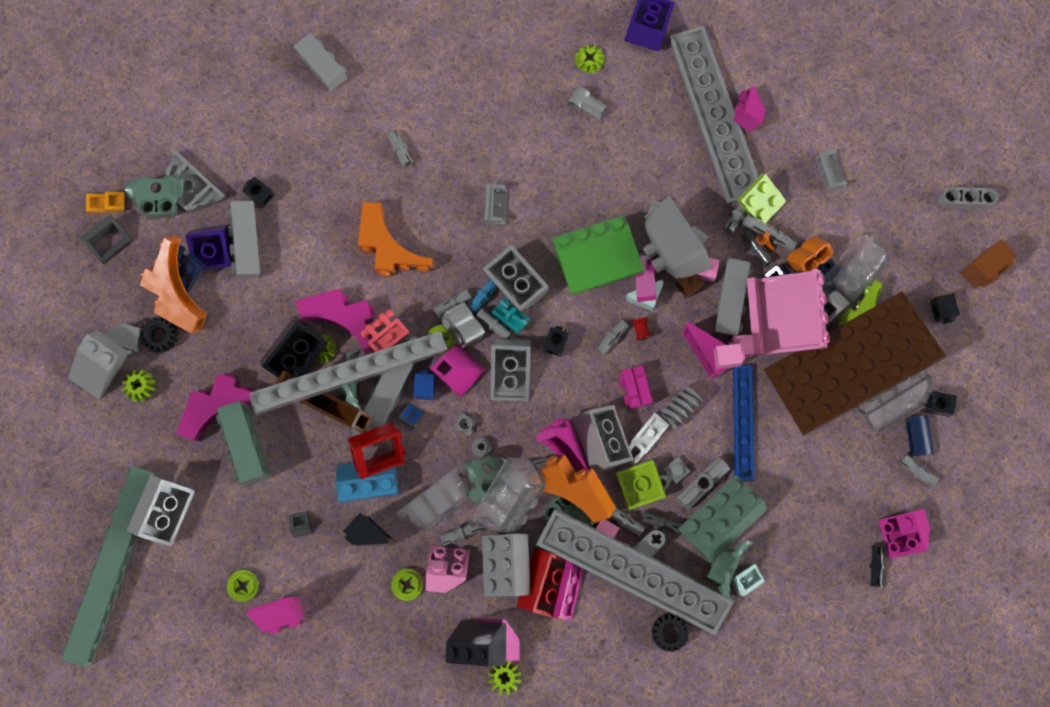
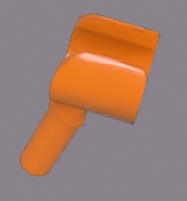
(765, 240)

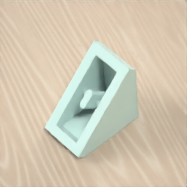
(632, 297)
(747, 580)

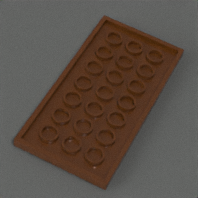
(859, 364)

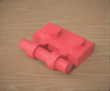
(389, 336)

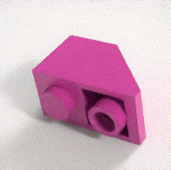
(750, 110)

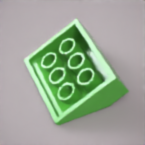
(597, 255)

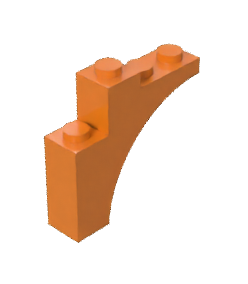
(389, 254)
(165, 281)
(579, 487)

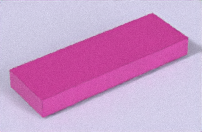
(646, 281)
(568, 591)

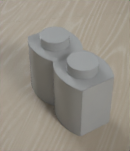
(462, 325)

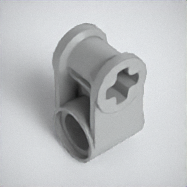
(647, 547)

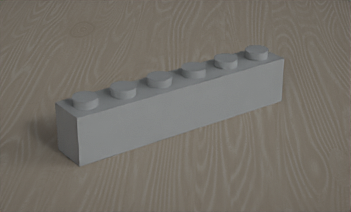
(387, 393)

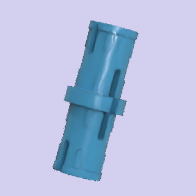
(482, 296)

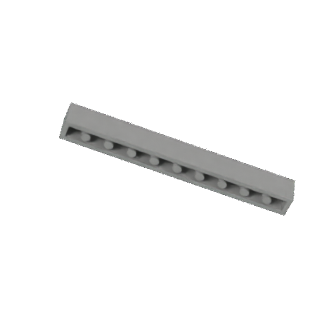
(347, 373)

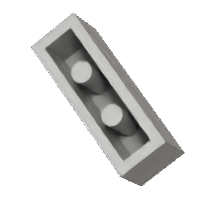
(320, 61)

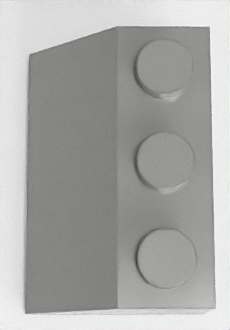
(516, 278)

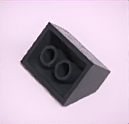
(294, 349)
(366, 532)
(477, 644)

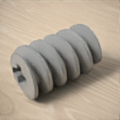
(680, 406)

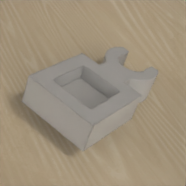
(674, 472)

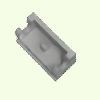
(830, 171)
(495, 205)

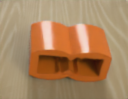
(810, 255)

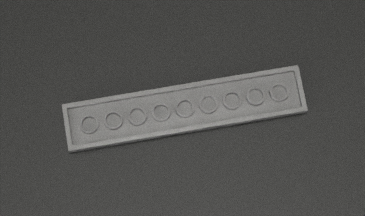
(714, 112)
(634, 571)

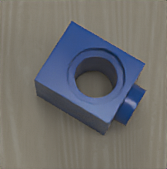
(424, 386)

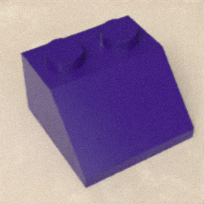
(210, 246)

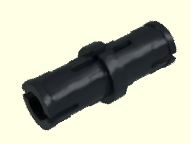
(877, 566)

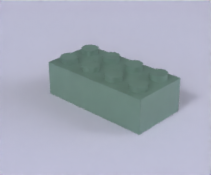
(243, 443)
(723, 519)

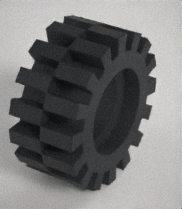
(149, 329)
(681, 638)

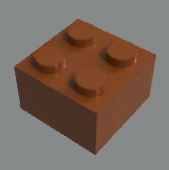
(989, 265)

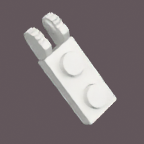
(648, 436)

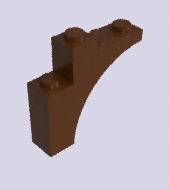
(334, 408)

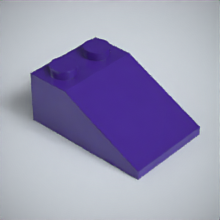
(649, 23)

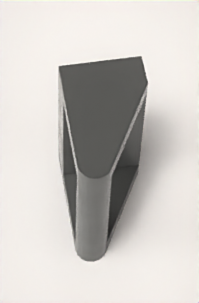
(99, 231)

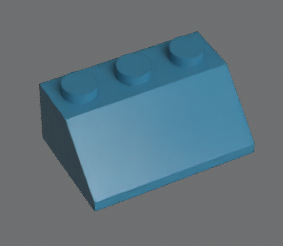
(352, 488)

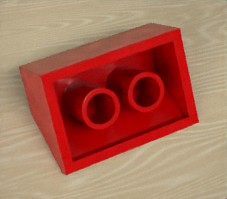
(545, 580)

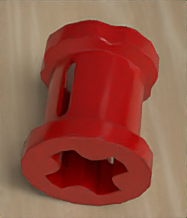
(641, 328)

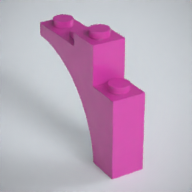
(332, 308)
(203, 406)
(563, 440)

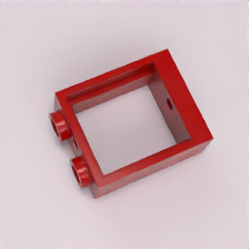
(382, 462)

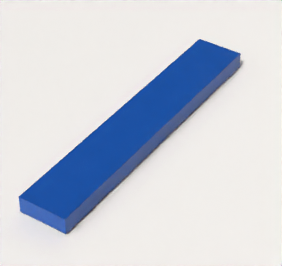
(743, 422)

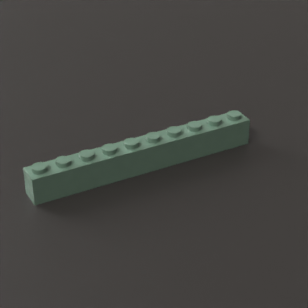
(106, 574)

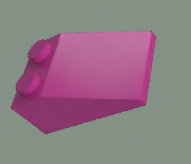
(703, 347)
(277, 614)

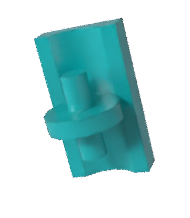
(510, 316)

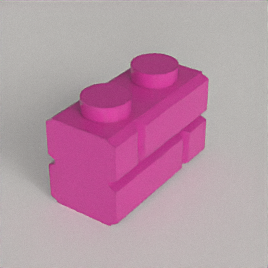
(635, 387)

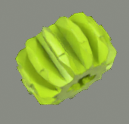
(139, 393)
(511, 674)

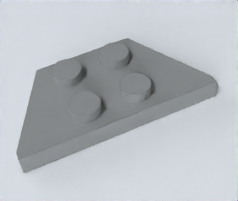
(197, 189)

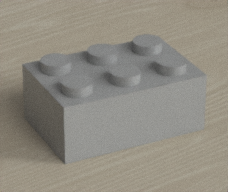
(602, 438)
(160, 510)
(506, 565)

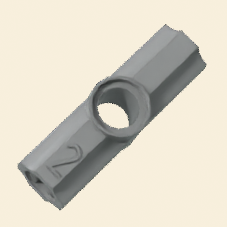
(711, 475)

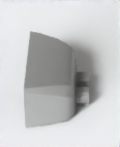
(674, 242)

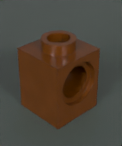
(689, 285)

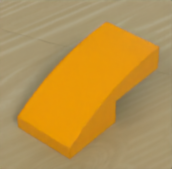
(105, 202)

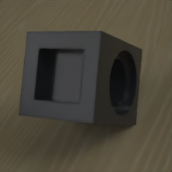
(263, 197)
(945, 308)
(552, 348)
(948, 404)

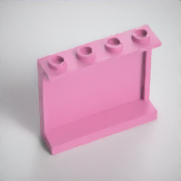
(788, 313)

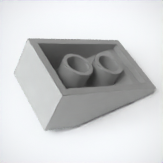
(96, 363)
(510, 369)

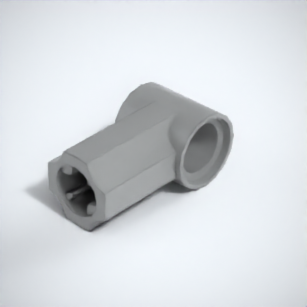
(585, 102)

